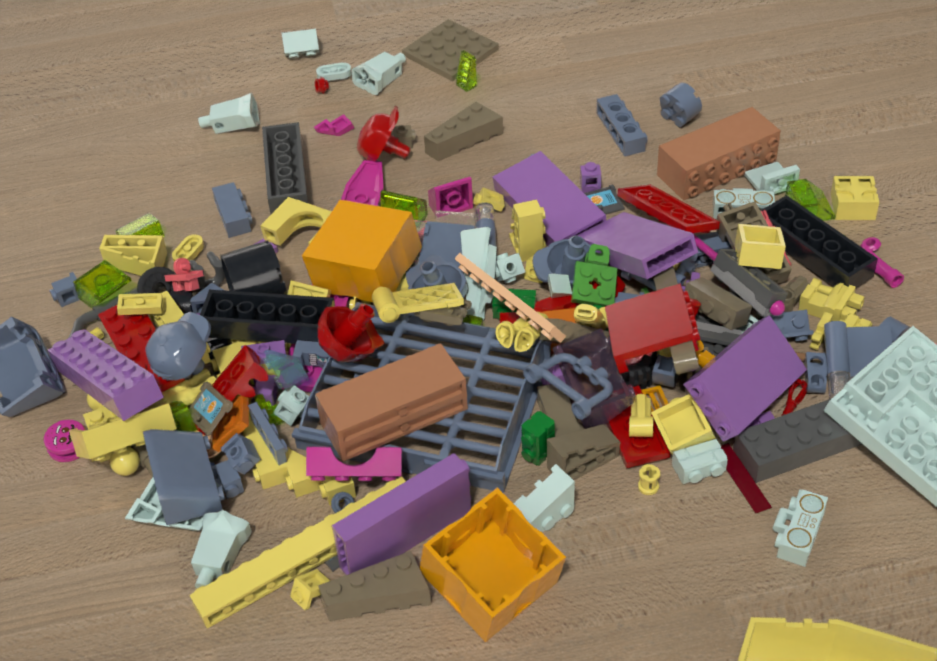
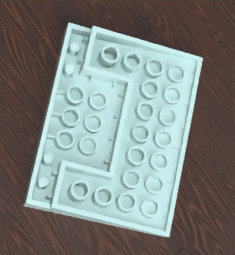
(895, 409)

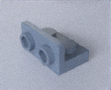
(794, 324)

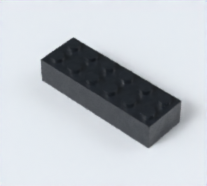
(821, 245)
(263, 316)

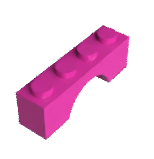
(323, 462)

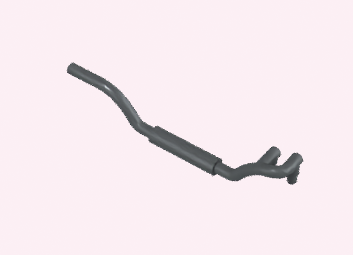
(92, 315)

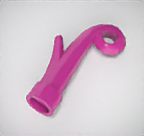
(890, 275)

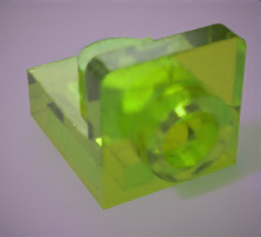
(273, 419)

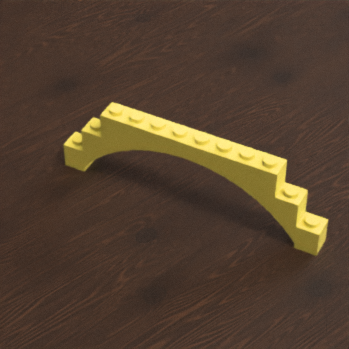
(267, 469)

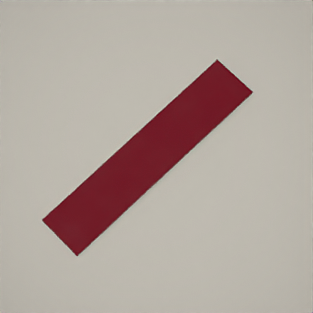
(744, 481)

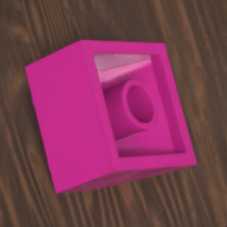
(452, 196)

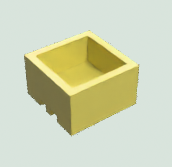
(854, 198)
(759, 246)
(682, 424)

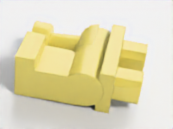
(833, 300)

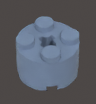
(680, 104)

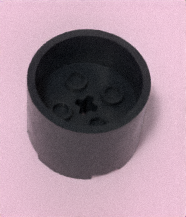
(253, 269)

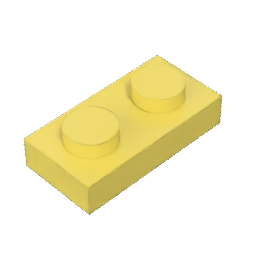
(303, 289)
(140, 303)

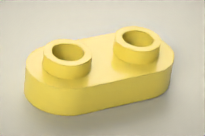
(189, 248)

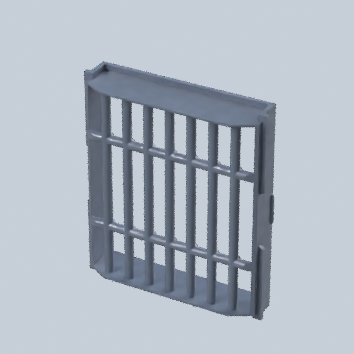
(465, 334)

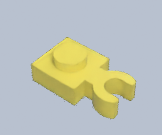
(819, 335)

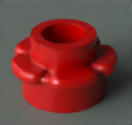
(321, 85)

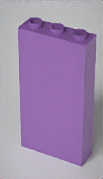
(565, 205)
(641, 244)
(745, 378)
(404, 516)

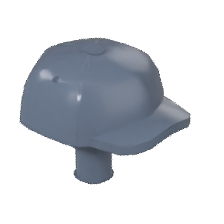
(560, 258)
(435, 272)
(178, 347)

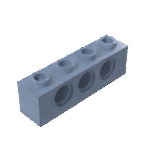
(621, 125)

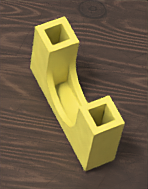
(291, 216)

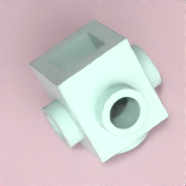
(508, 267)
(291, 405)

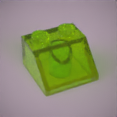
(810, 197)
(406, 203)
(100, 283)

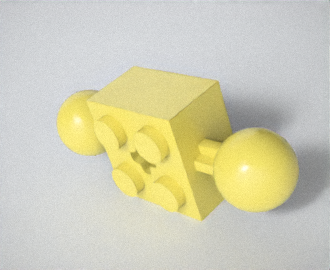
(121, 463)

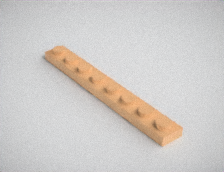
(512, 301)

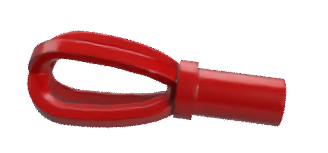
(792, 404)

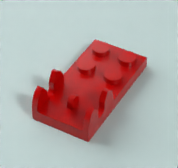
(237, 375)

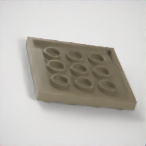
(442, 48)

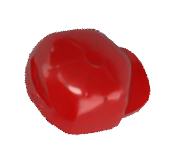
(377, 137)
(348, 333)

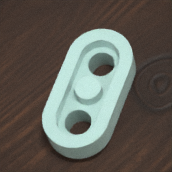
(334, 71)

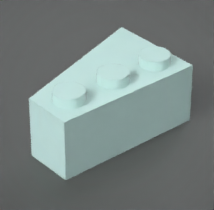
(549, 500)

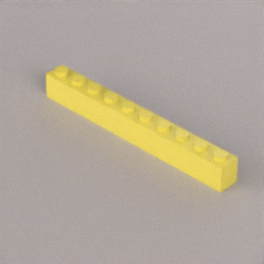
(275, 566)

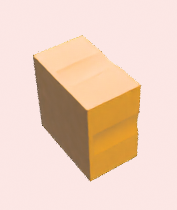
(362, 249)
(491, 564)

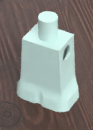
(378, 72)
(232, 115)
(218, 545)

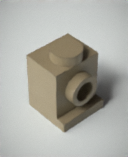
(404, 134)

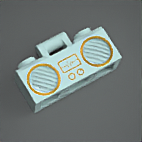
(740, 197)
(797, 539)

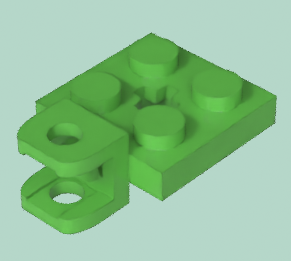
(594, 269)

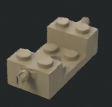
(749, 215)

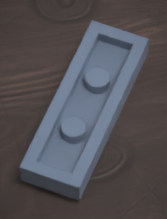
(268, 433)

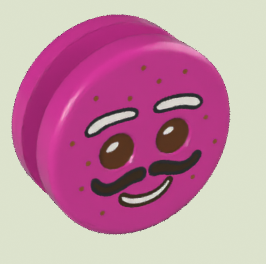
(59, 442)

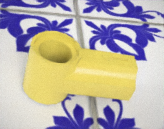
(640, 420)

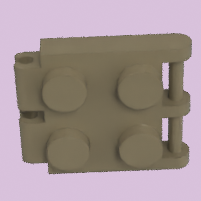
(447, 316)

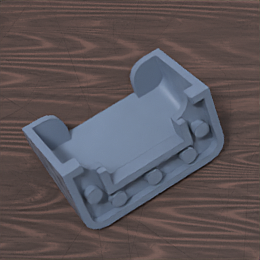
(25, 369)
(182, 474)

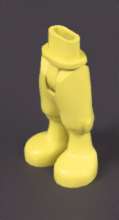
(591, 316)
(520, 332)
(185, 390)

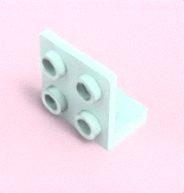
(772, 177)

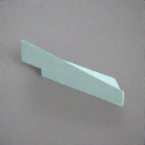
(476, 249)

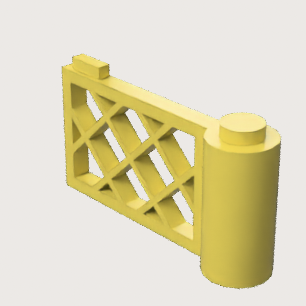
(392, 304)

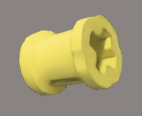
(646, 480)

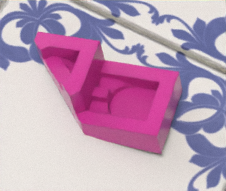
(337, 127)

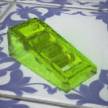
(466, 73)

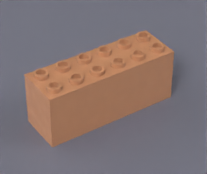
(718, 153)
(392, 401)

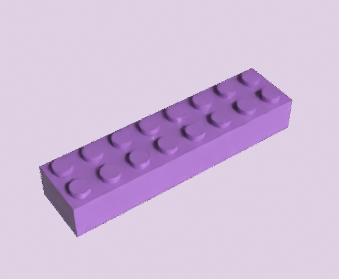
(105, 374)

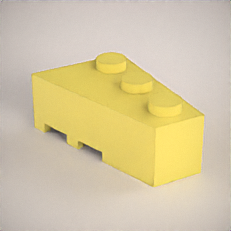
(527, 228)
(134, 252)

